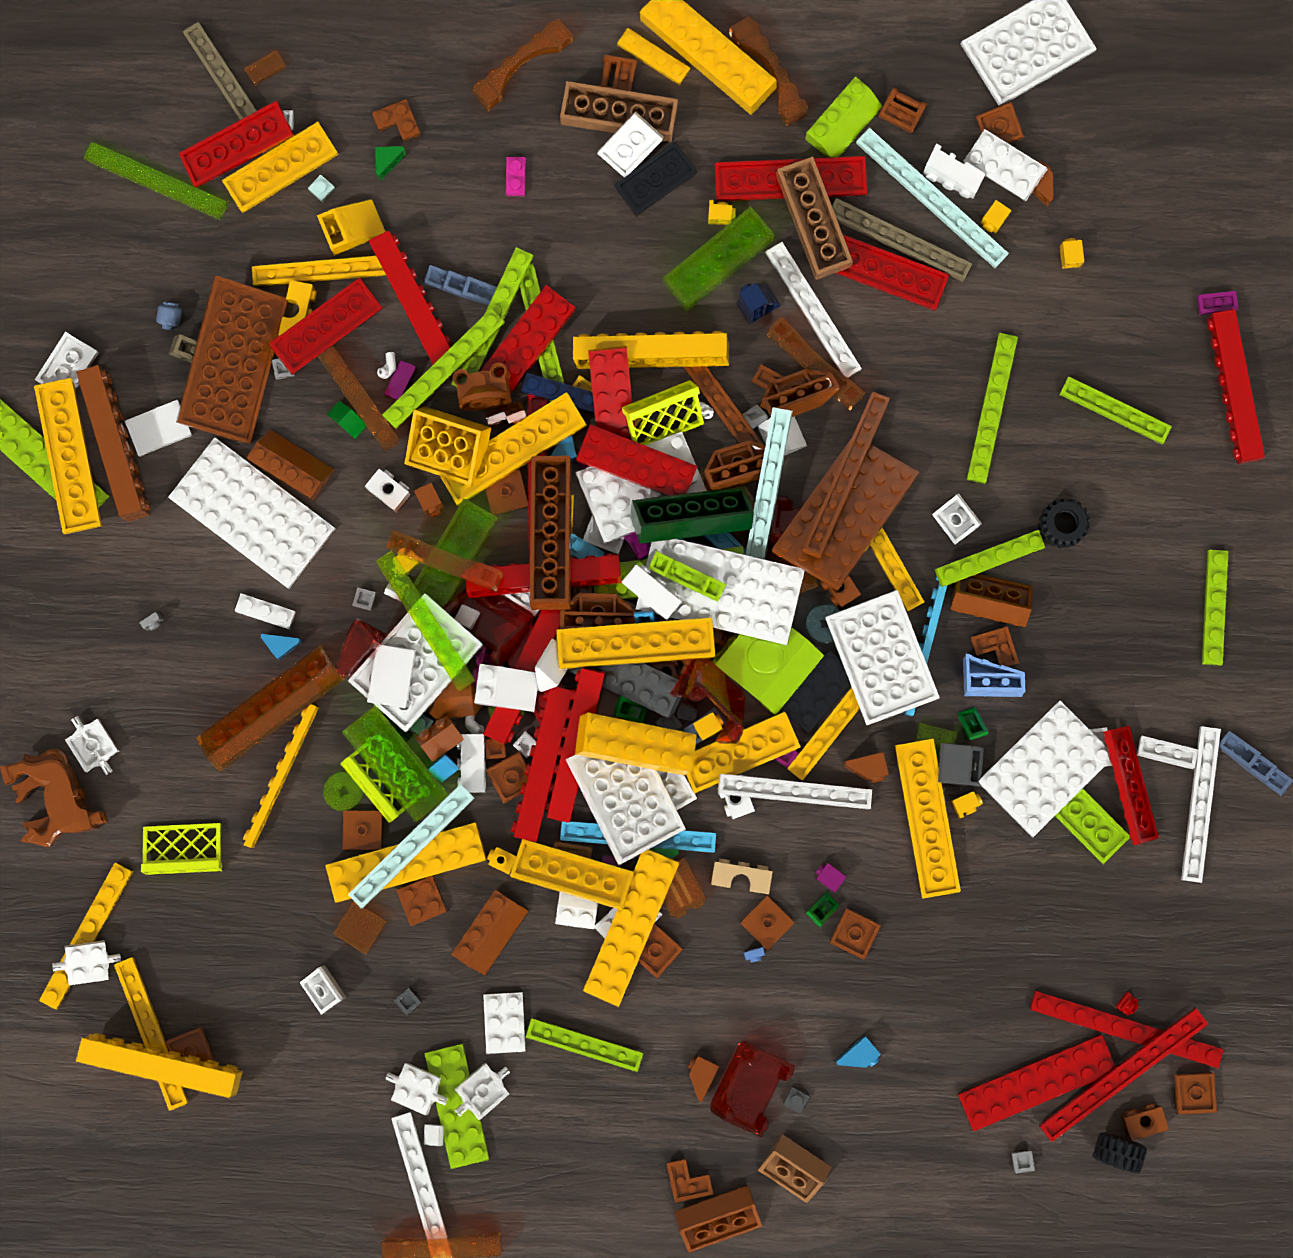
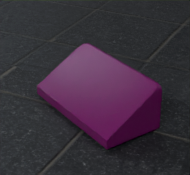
(401, 380)

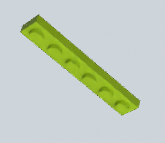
(1115, 410)
(989, 558)
(1215, 607)
(584, 1044)

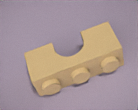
(724, 873)

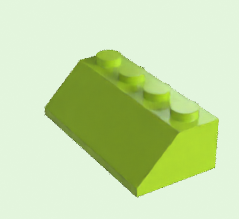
(844, 119)

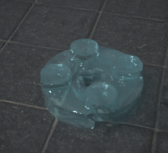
(814, 626)

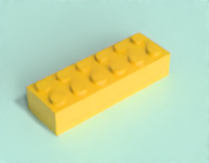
(635, 744)

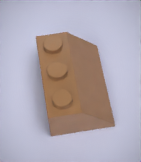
(795, 1168)

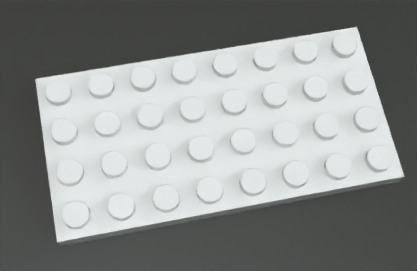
(252, 513)
(757, 595)

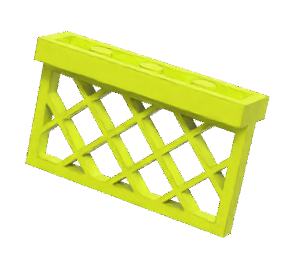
(663, 399)
(370, 788)
(181, 865)

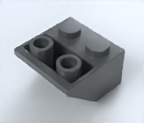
(960, 764)

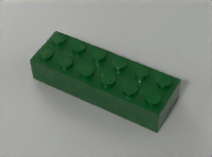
(691, 514)

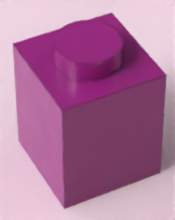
(830, 877)

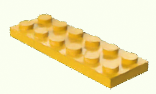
(280, 167)
(755, 747)
(572, 874)

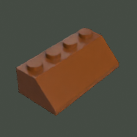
(290, 464)
(993, 599)
(489, 932)
(717, 1219)

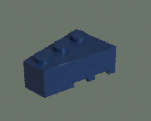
(756, 301)

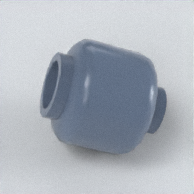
(169, 315)

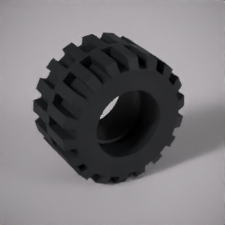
(1072, 509)
(1119, 1152)

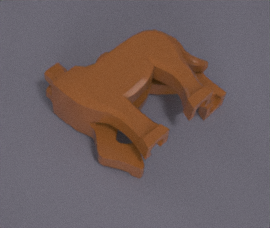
(62, 797)

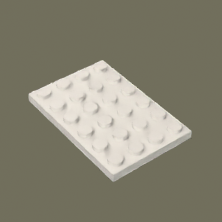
(1027, 47)
(612, 497)
(882, 657)
(428, 673)
(1045, 768)
(627, 804)

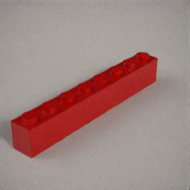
(411, 295)
(1236, 386)
(584, 572)
(545, 629)
(543, 763)
(565, 786)

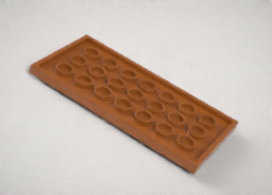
(231, 360)
(870, 503)

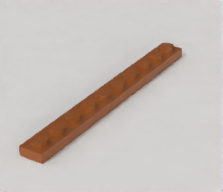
(846, 475)

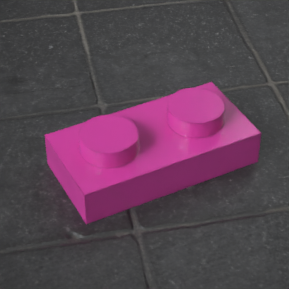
(515, 176)

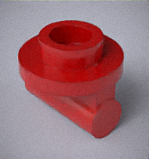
(1128, 1004)

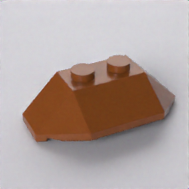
(800, 391)
(735, 465)
(595, 611)
(455, 702)

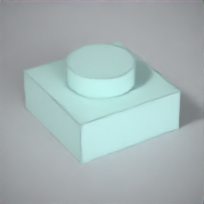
(321, 188)

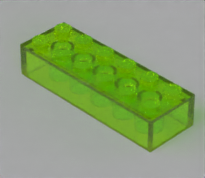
(718, 259)
(462, 537)
(395, 764)

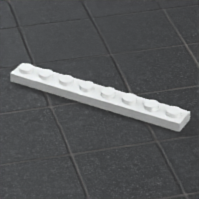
(813, 310)
(794, 791)
(1200, 804)
(419, 1176)

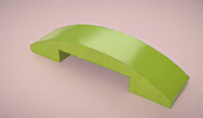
(687, 576)

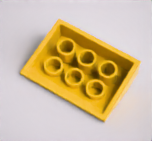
(446, 445)

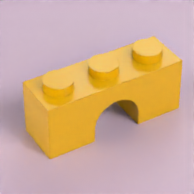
(301, 295)

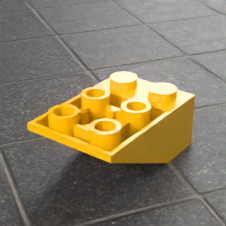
(350, 225)

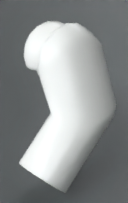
(390, 366)
(707, 411)
(473, 726)

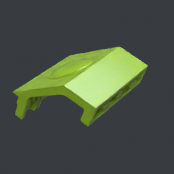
(768, 668)

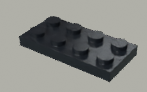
(655, 179)
(817, 692)

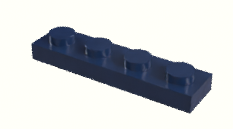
(551, 390)

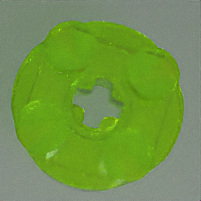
(332, 796)

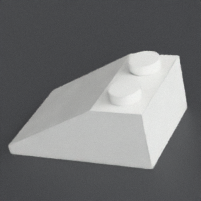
(506, 688)
(576, 911)

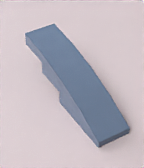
(459, 285)
(1255, 763)

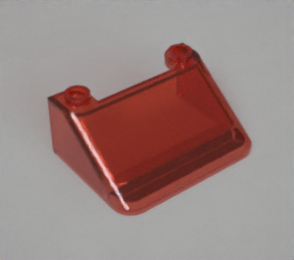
(498, 625)
(706, 679)

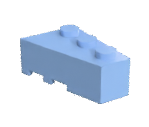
(990, 679)

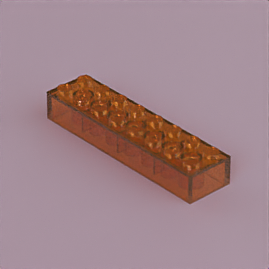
(269, 708)

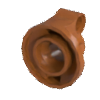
(483, 389)

